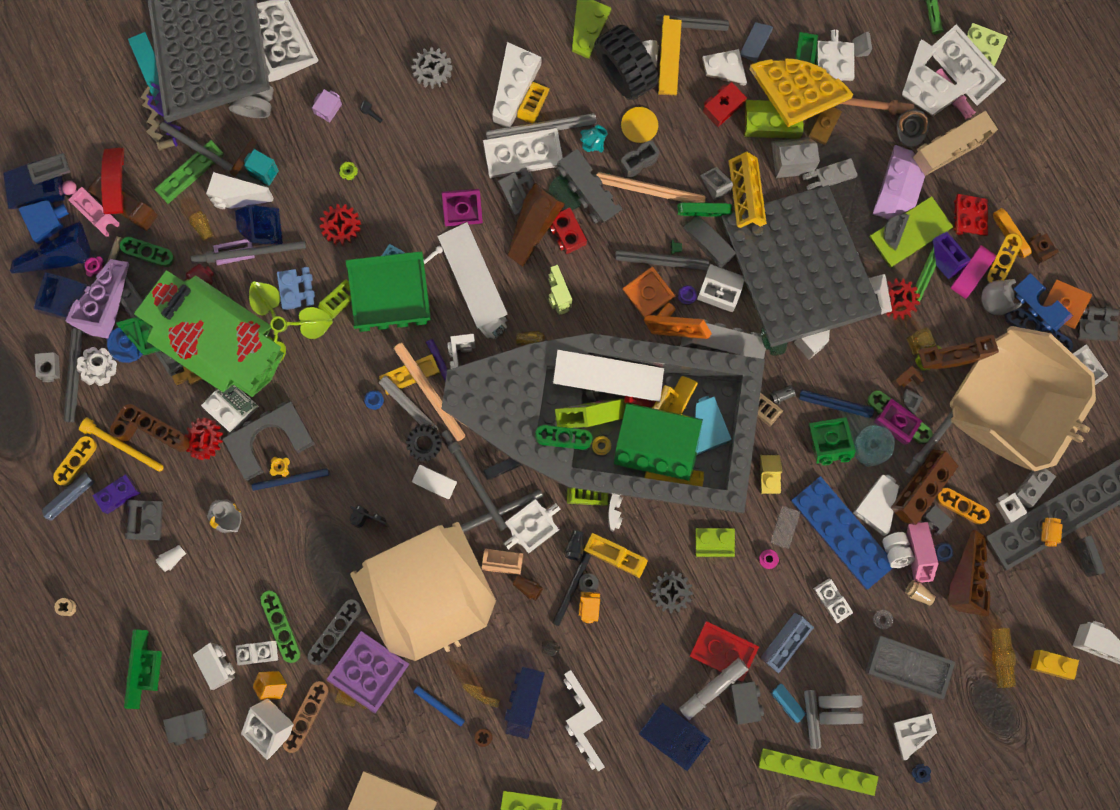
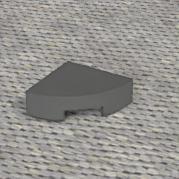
(911, 401)

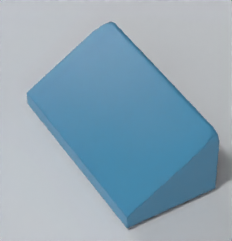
(788, 703)

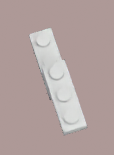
(583, 721)

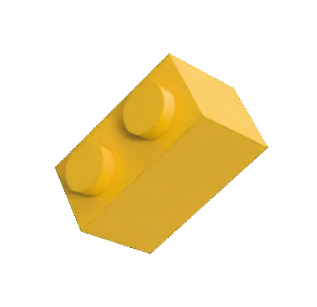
(1054, 664)

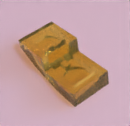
(476, 692)

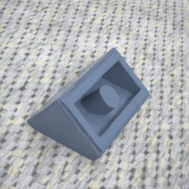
(756, 41)

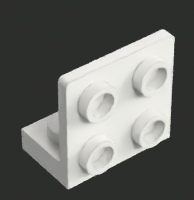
(462, 342)

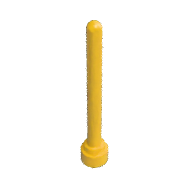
(89, 427)

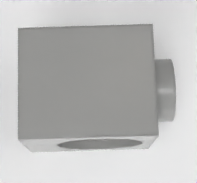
(41, 361)

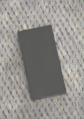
(48, 168)

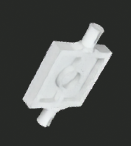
(836, 57)
(532, 526)

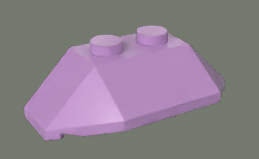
(900, 184)

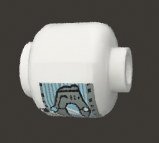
(495, 328)

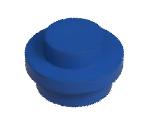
(374, 400)

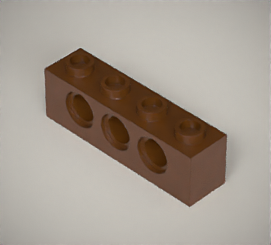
(924, 487)

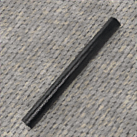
(571, 589)

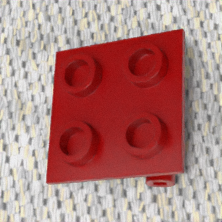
(971, 215)

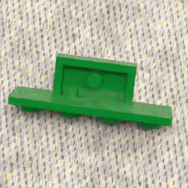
(142, 671)

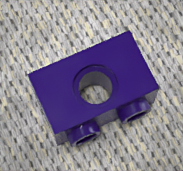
(116, 494)

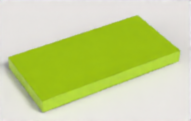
(923, 225)

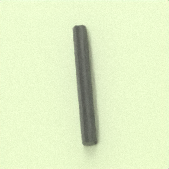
(660, 259)
(73, 375)

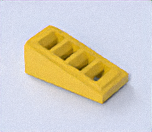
(528, 113)

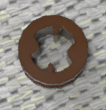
(477, 736)

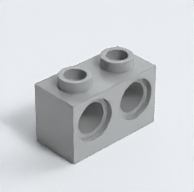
(1034, 487)

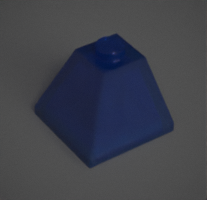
(259, 224)

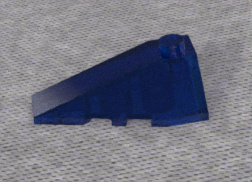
(63, 251)

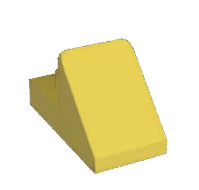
(770, 474)

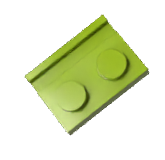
(715, 542)

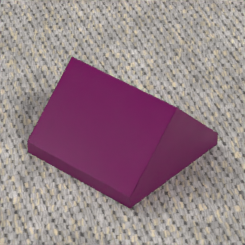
(462, 207)
(898, 421)

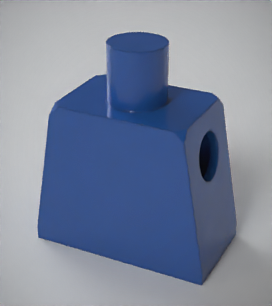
(43, 219)

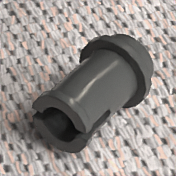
(782, 394)

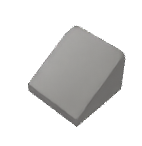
(862, 45)

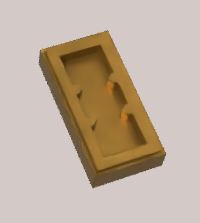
(825, 125)

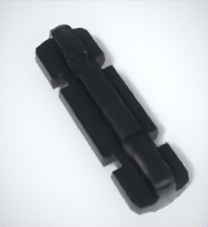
(176, 301)

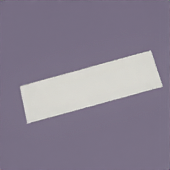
(472, 275)
(608, 375)

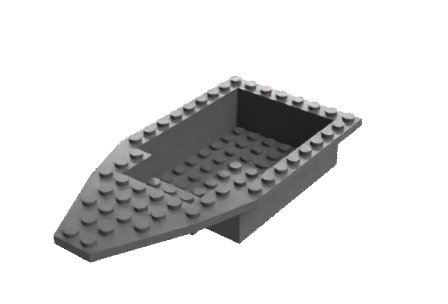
(515, 394)

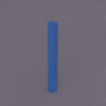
(439, 706)

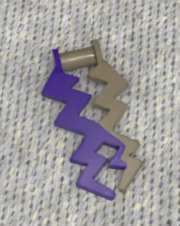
(157, 110)

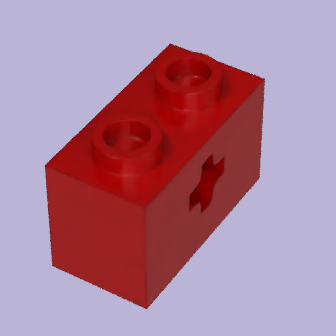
(720, 113)

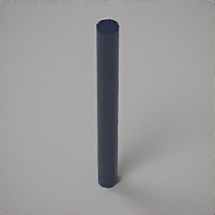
(290, 479)

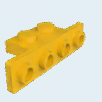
(676, 399)

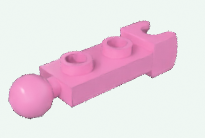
(89, 207)

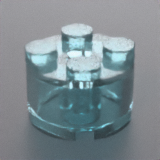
(879, 454)

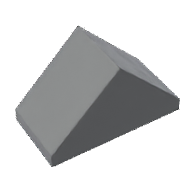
(717, 183)

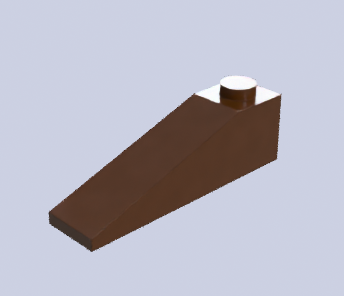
(535, 218)

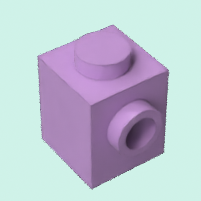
(326, 105)

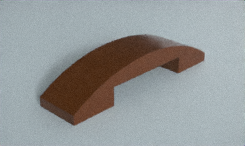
(960, 354)

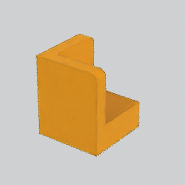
(269, 685)

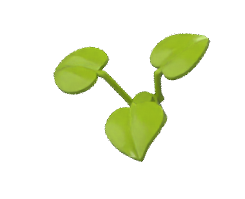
(266, 297)

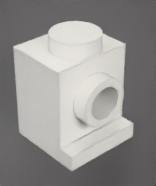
(1017, 509)

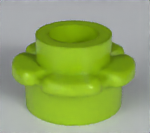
(348, 166)

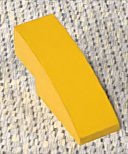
(616, 555)

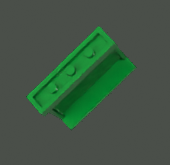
(388, 291)

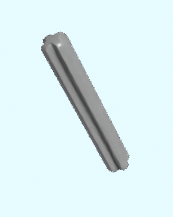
(405, 402)

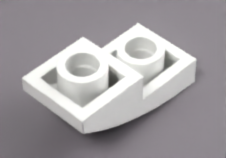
(434, 481)
(613, 515)
(832, 600)
(256, 653)

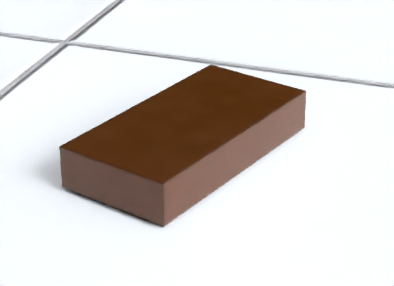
(240, 161)

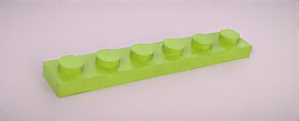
(818, 772)

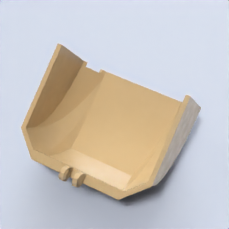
(1026, 399)
(425, 592)

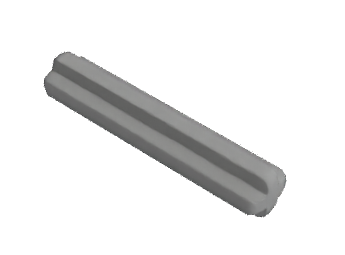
(812, 719)

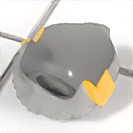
(224, 516)

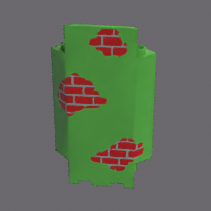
(211, 335)

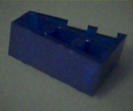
(524, 702)

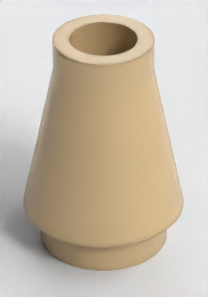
(918, 592)

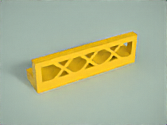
(669, 56)
(751, 187)

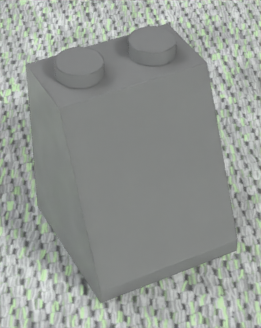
(794, 156)

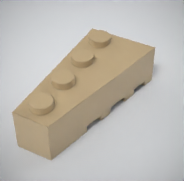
(955, 143)

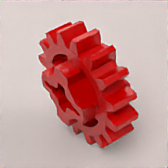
(333, 224)
(904, 292)
(203, 438)

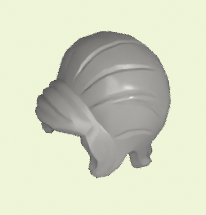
(999, 297)

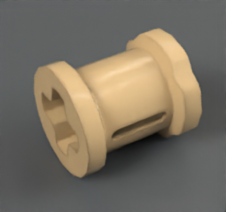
(59, 607)

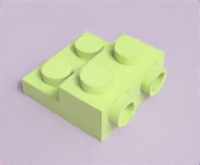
(559, 295)

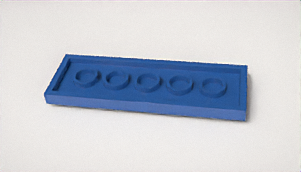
(843, 532)

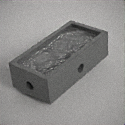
(910, 667)

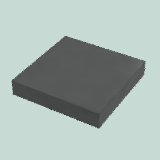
(1089, 556)

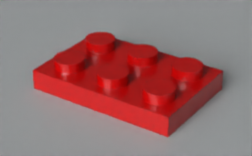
(720, 648)

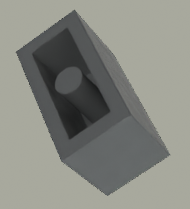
(746, 702)

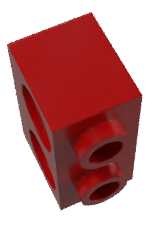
(571, 229)

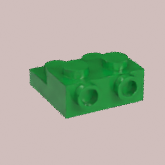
(832, 441)

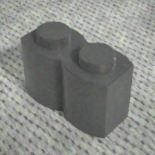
(644, 157)
(186, 726)

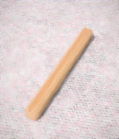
(651, 189)
(428, 391)

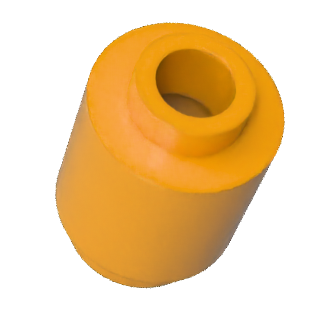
(1051, 532)

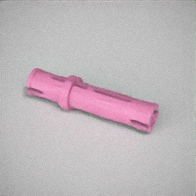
(960, 102)

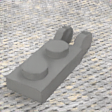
(832, 174)

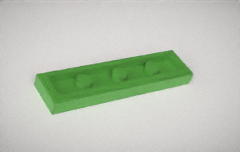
(187, 173)

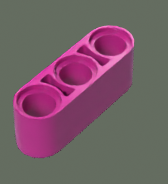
(973, 272)

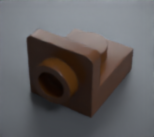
(904, 379)

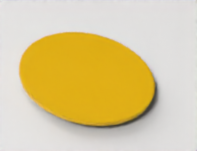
(639, 125)

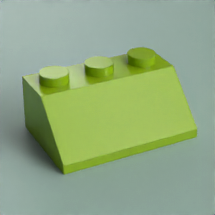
(765, 122)

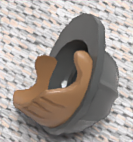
(912, 127)

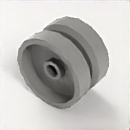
(253, 106)
(840, 707)

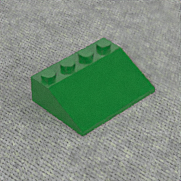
(658, 441)

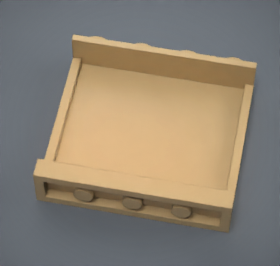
(381, 794)

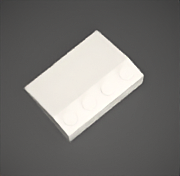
(283, 40)

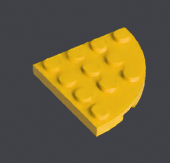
(799, 88)

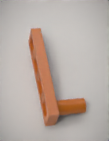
(675, 326)

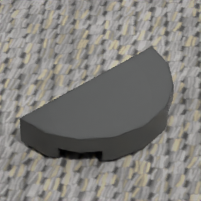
(894, 229)

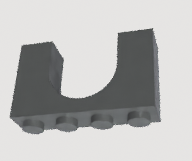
(241, 441)

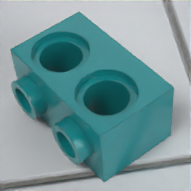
(261, 167)

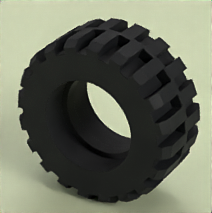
(626, 62)

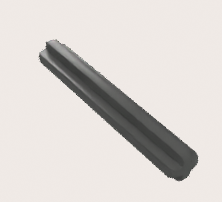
(696, 22)

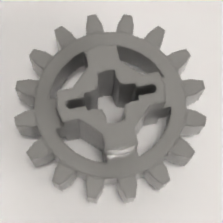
(438, 64)

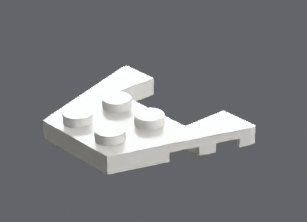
(930, 89)

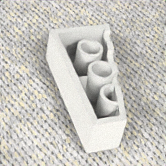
(515, 80)

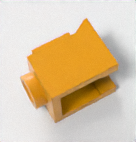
(589, 606)

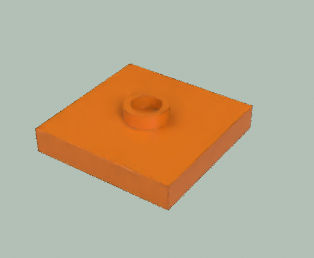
(648, 292)
(1071, 298)

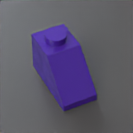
(949, 255)

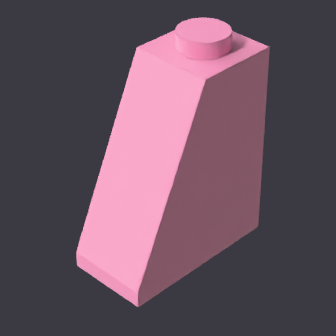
(923, 549)

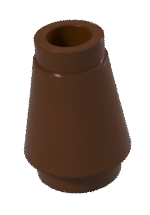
(528, 587)

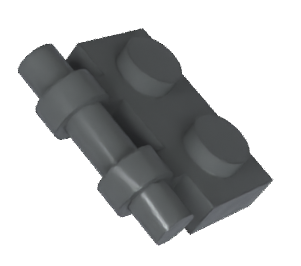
(513, 190)
(1098, 329)

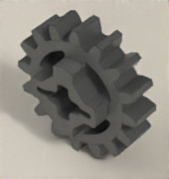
(663, 592)

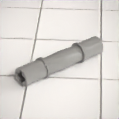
(714, 688)

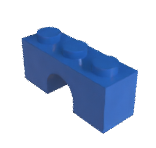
(1030, 291)

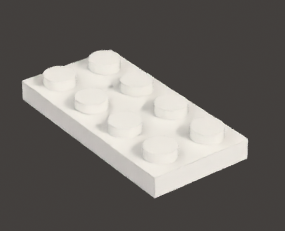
(958, 54)
(529, 150)

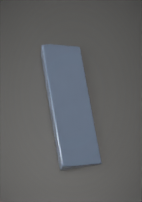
(66, 497)
(786, 642)

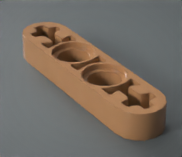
(308, 718)

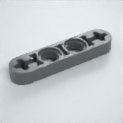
(331, 630)

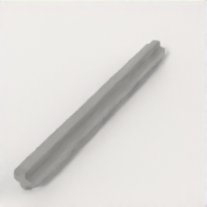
(560, 124)

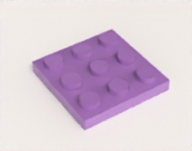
(367, 672)

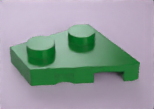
(138, 334)

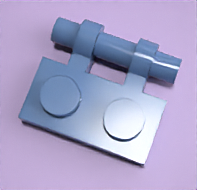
(289, 288)

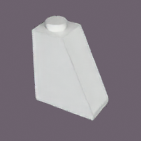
(876, 505)

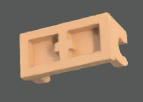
(502, 561)

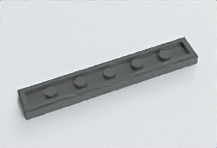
(131, 301)

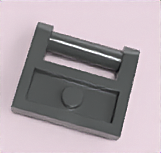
(150, 520)

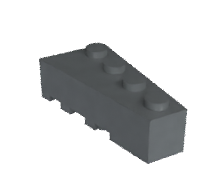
(588, 187)

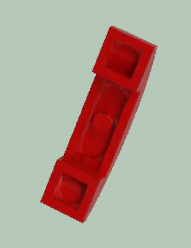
(112, 180)

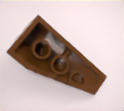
(969, 583)

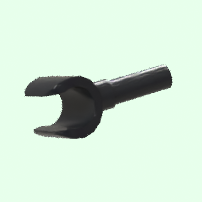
(366, 109)

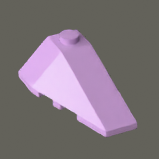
(99, 305)

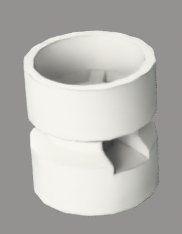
(898, 550)

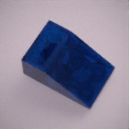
(23, 192)
(58, 295)
(674, 736)

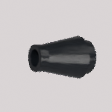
(574, 548)

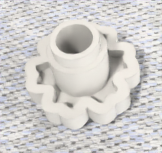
(96, 374)

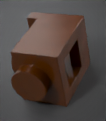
(1042, 254)

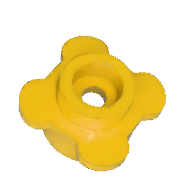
(283, 470)

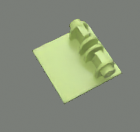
(987, 41)

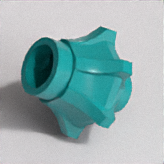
(594, 138)

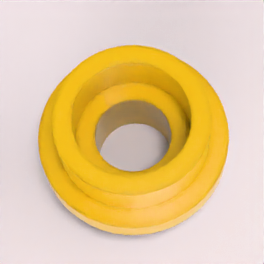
(601, 439)

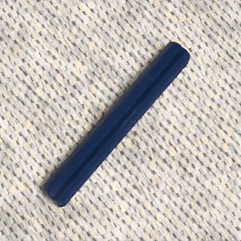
(836, 403)

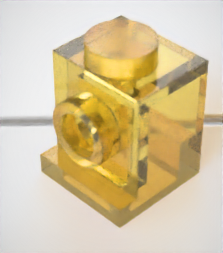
(921, 340)

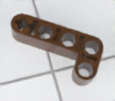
(135, 211)
(154, 429)

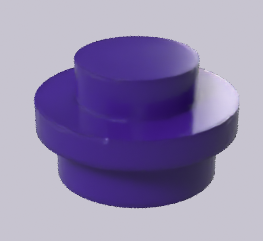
(687, 295)

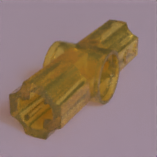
(1003, 658)

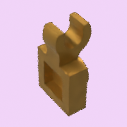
(186, 375)

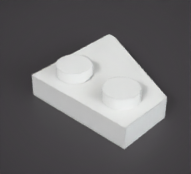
(725, 66)
(913, 733)

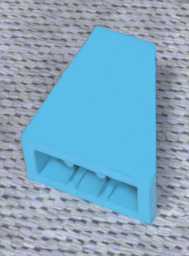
(713, 430)

